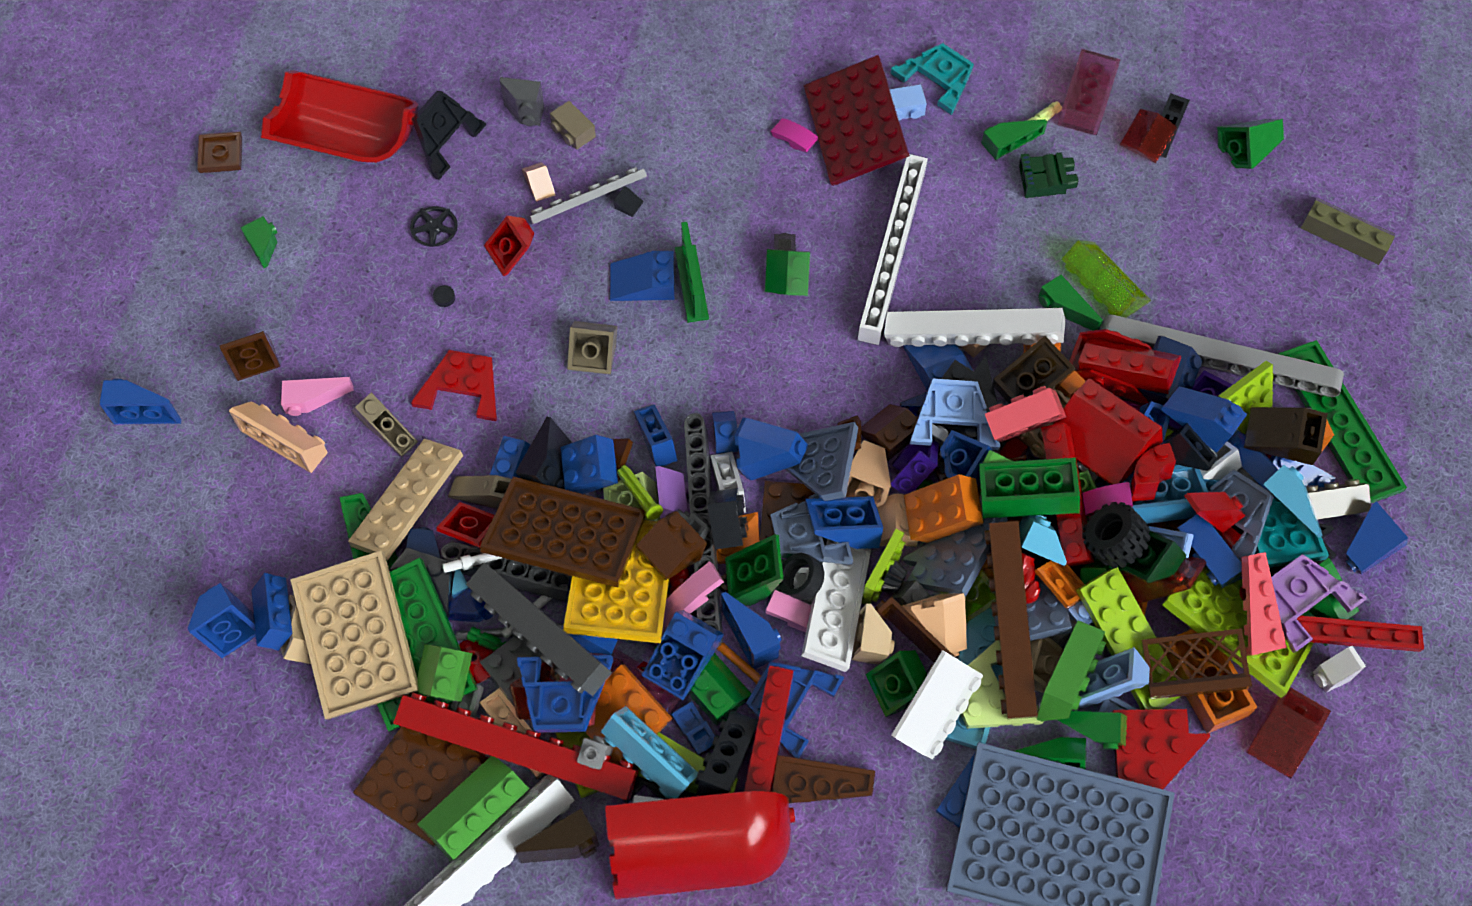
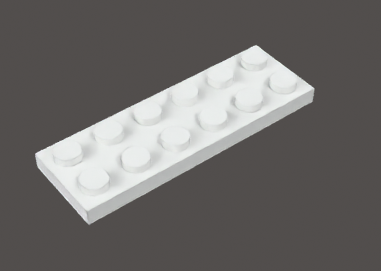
(836, 611)

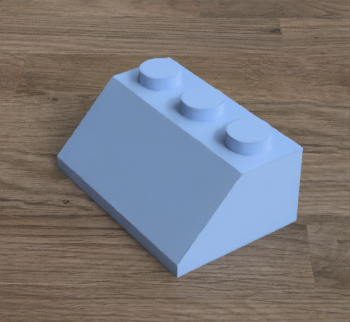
(1115, 676)

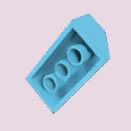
(649, 753)

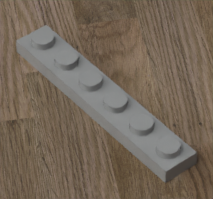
(579, 198)

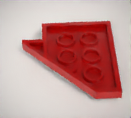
(1156, 746)

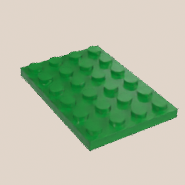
(423, 624)

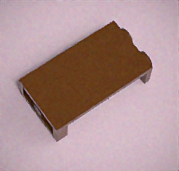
(911, 629)

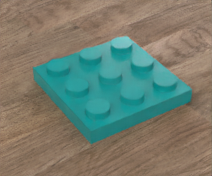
(1288, 538)

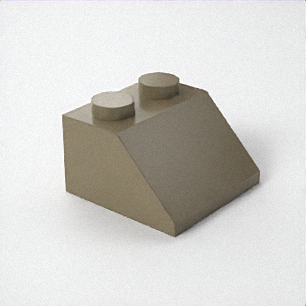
(591, 347)

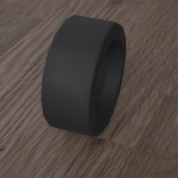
(814, 580)

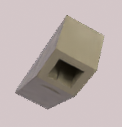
(384, 424)
(480, 489)

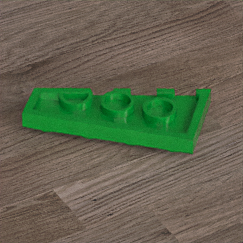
(354, 511)

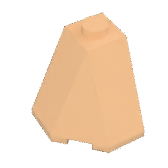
(869, 474)
(944, 618)

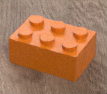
(943, 508)

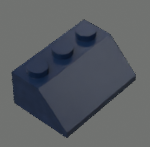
(1186, 372)

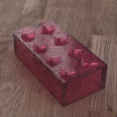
(1089, 92)

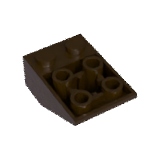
(1286, 432)

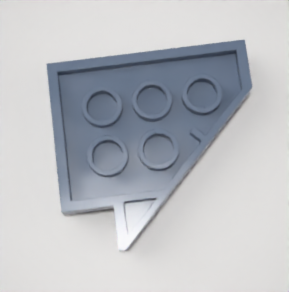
(827, 460)
(952, 561)

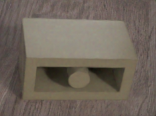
(572, 125)

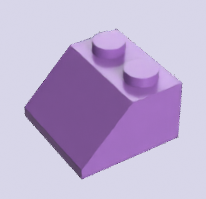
(671, 491)

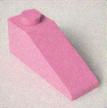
(310, 394)

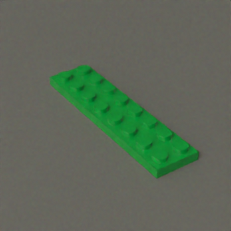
(1353, 439)

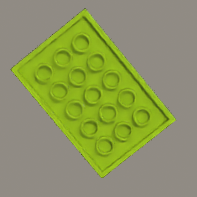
(1219, 609)

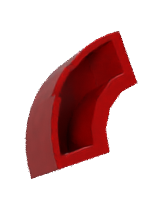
(1151, 469)

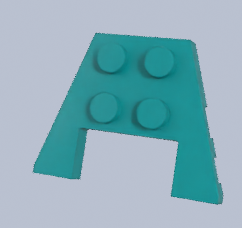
(944, 68)

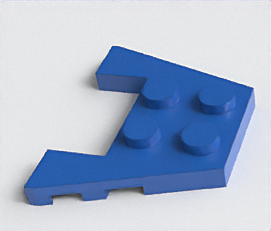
(801, 683)
(557, 704)

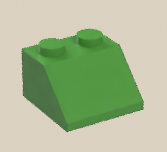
(443, 672)

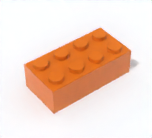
(1212, 709)

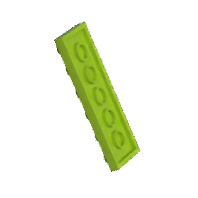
(1125, 626)

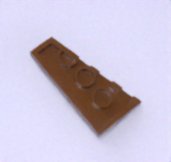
(820, 781)

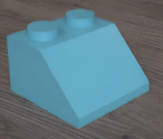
(1041, 538)

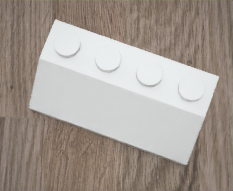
(937, 705)

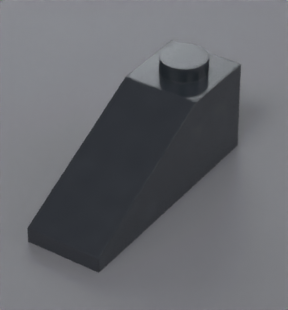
(1174, 112)

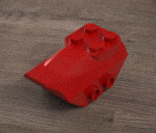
(1110, 383)

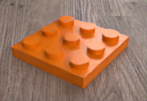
(624, 690)

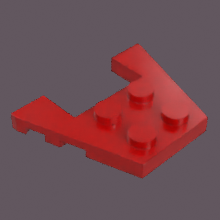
(462, 375)

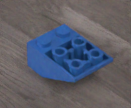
(682, 654)

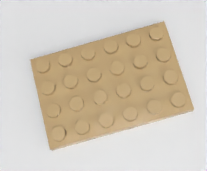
(354, 635)

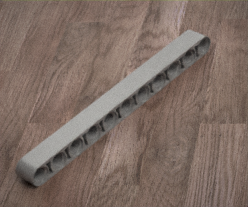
(1237, 358)

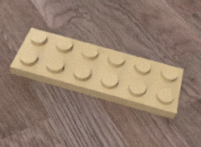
(406, 498)

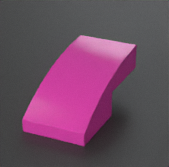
(795, 134)
(1104, 495)

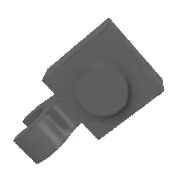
(698, 523)

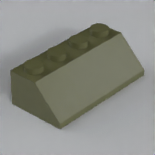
(1348, 231)

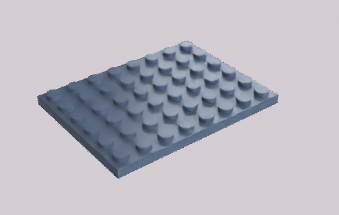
(1057, 835)

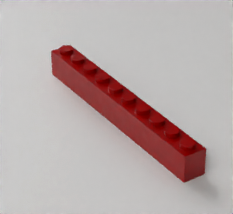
(513, 746)

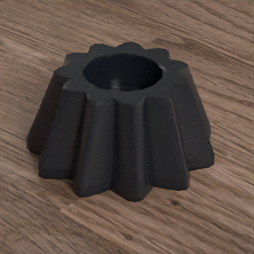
(894, 578)

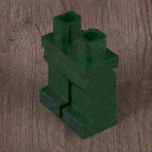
(1046, 174)

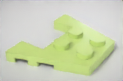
(985, 703)

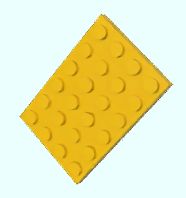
(626, 612)

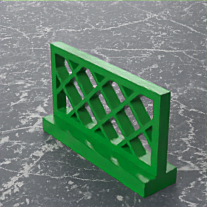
(691, 278)

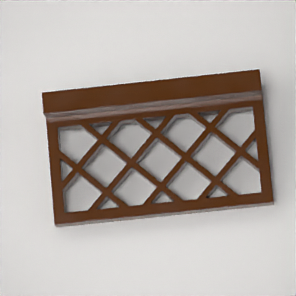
(1202, 685)

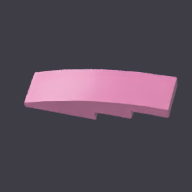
(692, 592)
(789, 610)

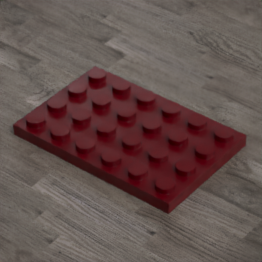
(856, 120)

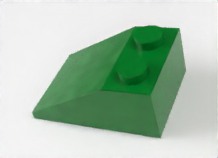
(755, 571)

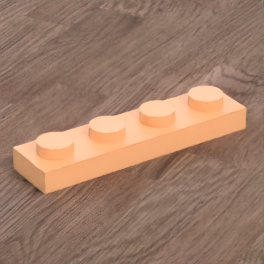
(501, 709)

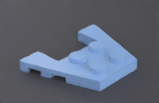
(954, 404)

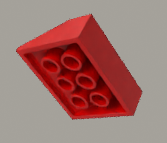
(1108, 432)

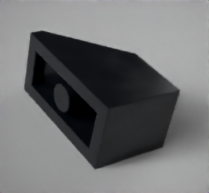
(1190, 449)

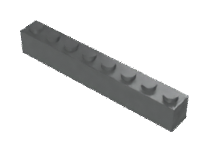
(539, 630)

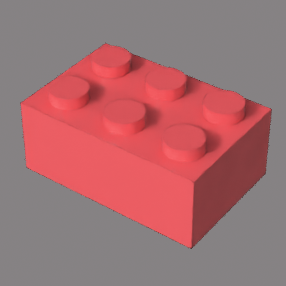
(1024, 414)

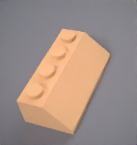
(279, 435)

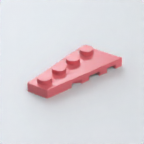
(1263, 616)

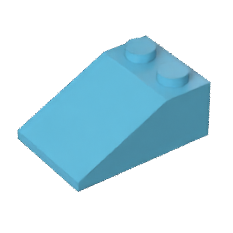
(1292, 492)

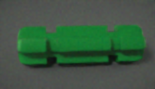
(484, 639)

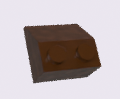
(890, 429)
(671, 545)

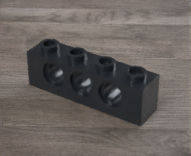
(727, 755)

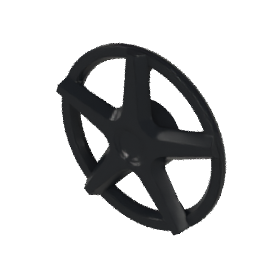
(433, 226)

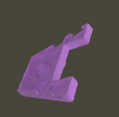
(1300, 588)

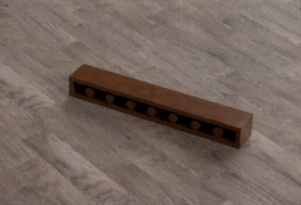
(1012, 621)

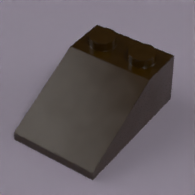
(1035, 368)
(561, 841)

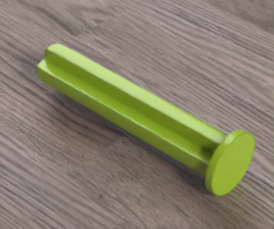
(652, 509)

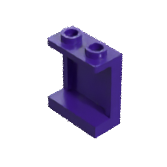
(914, 466)

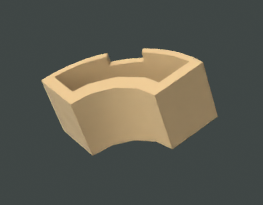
(295, 647)

